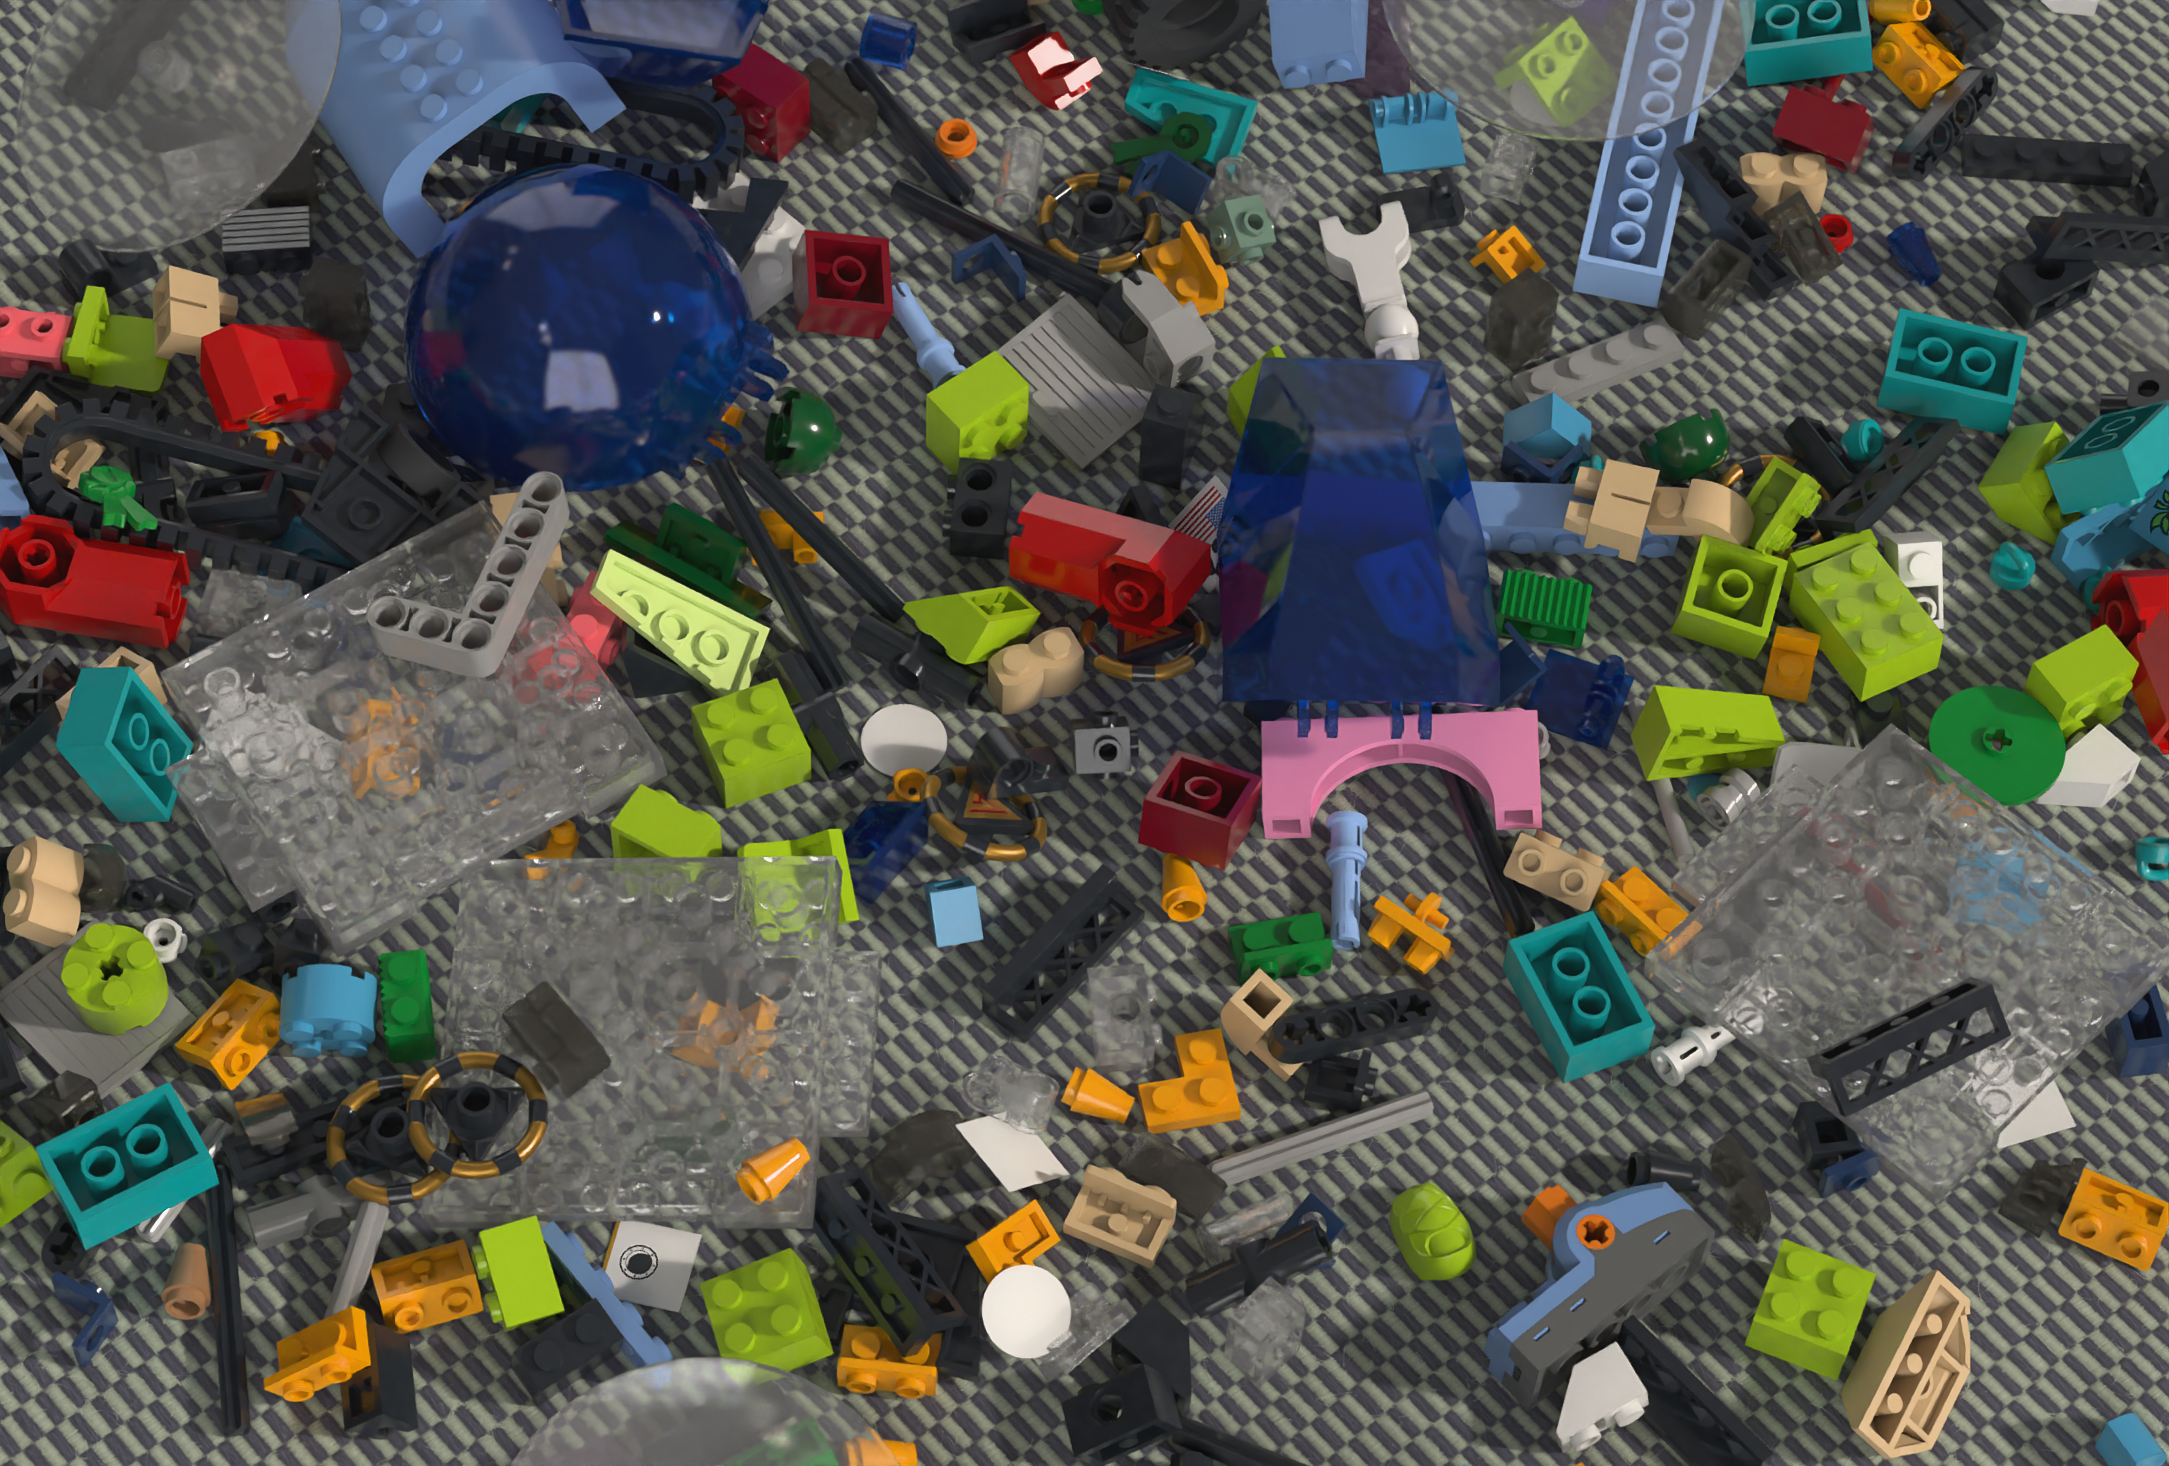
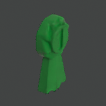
(116, 494)

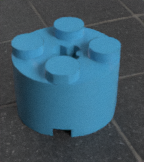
(328, 1011)

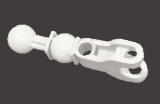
(1373, 268)

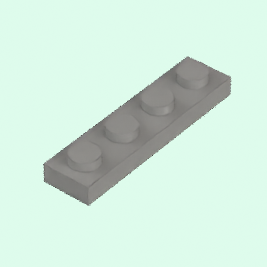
(1601, 364)

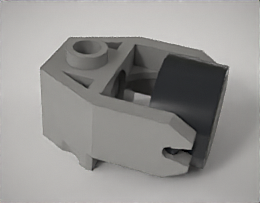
(1157, 329)

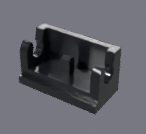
(384, 1390)

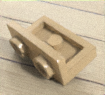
(70, 461)
(1554, 871)
(1121, 1215)

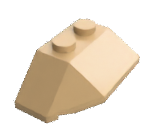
(1911, 1369)

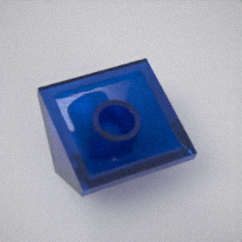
(883, 844)

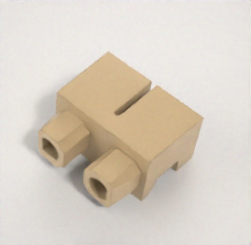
(186, 309)
(1620, 507)

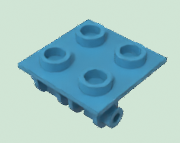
(1416, 133)

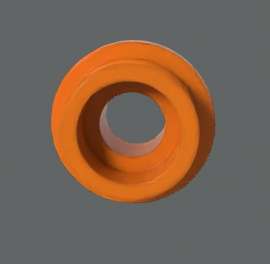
(952, 131)

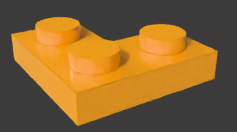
(1202, 1093)
(1013, 1241)

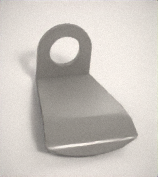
(1816, 759)

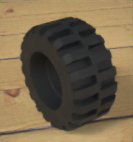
(1179, 30)

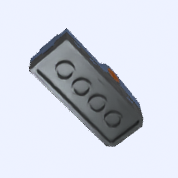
(1600, 1269)

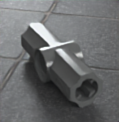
(316, 1209)

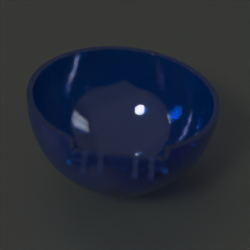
(582, 330)

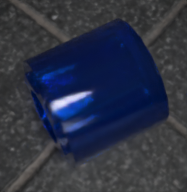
(888, 40)

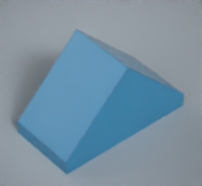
(1548, 428)

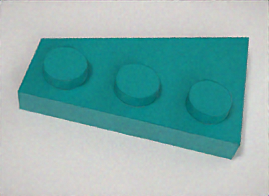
(1158, 97)

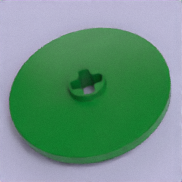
(2029, 738)

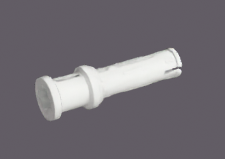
(1697, 1044)

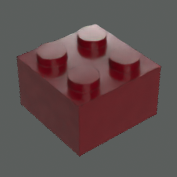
(770, 100)
(1824, 127)
(842, 284)
(1199, 810)

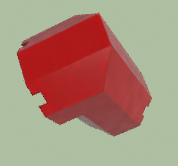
(271, 374)
(1108, 560)
(90, 584)
(2137, 612)

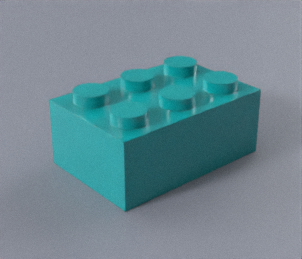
(1807, 40)
(1952, 371)
(2112, 460)
(122, 743)
(1578, 996)
(127, 1165)

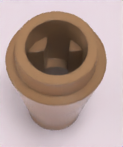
(187, 1283)

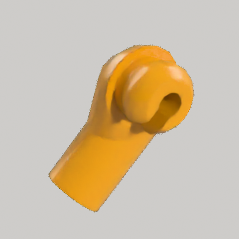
(560, 845)

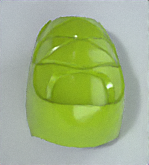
(1432, 1233)

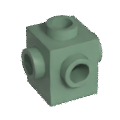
(1241, 230)

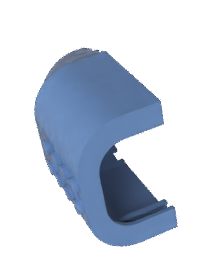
(429, 75)

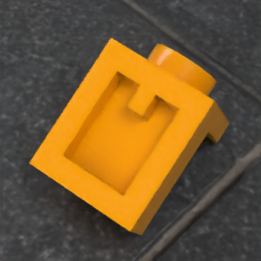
(1507, 254)
(1791, 663)

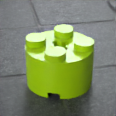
(115, 979)

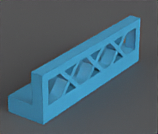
(2100, 541)

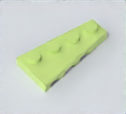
(691, 629)

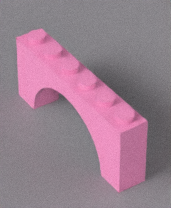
(1487, 749)

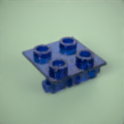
(1581, 697)

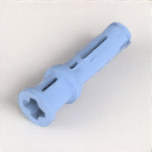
(933, 352)
(1346, 861)

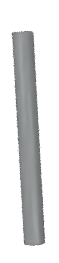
(1668, 804)

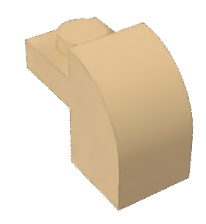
(1701, 510)
(1251, 1016)

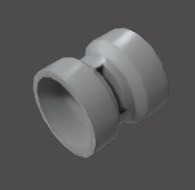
(1728, 799)

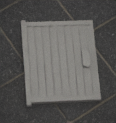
(1080, 381)
(51, 1026)

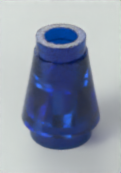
(1914, 253)

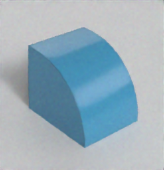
(953, 911)
(2129, 1443)

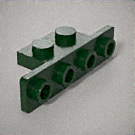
(694, 555)

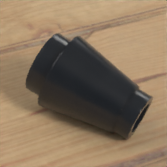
(1656, 1167)

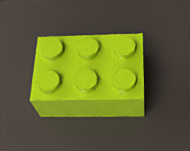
(1866, 621)

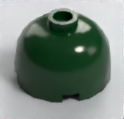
(801, 433)
(1689, 449)

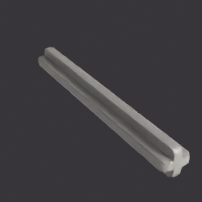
(1323, 1137)

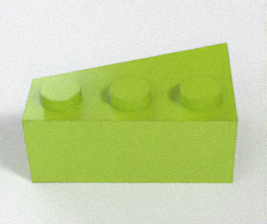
(1704, 732)

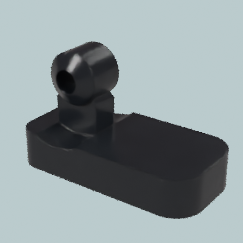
(1428, 206)

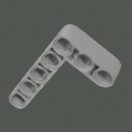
(494, 590)

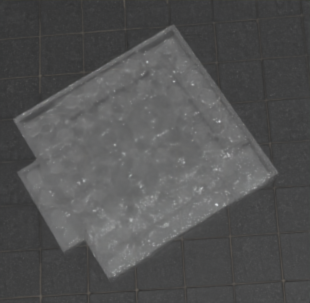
(385, 773)
(1883, 893)
(718, 1023)

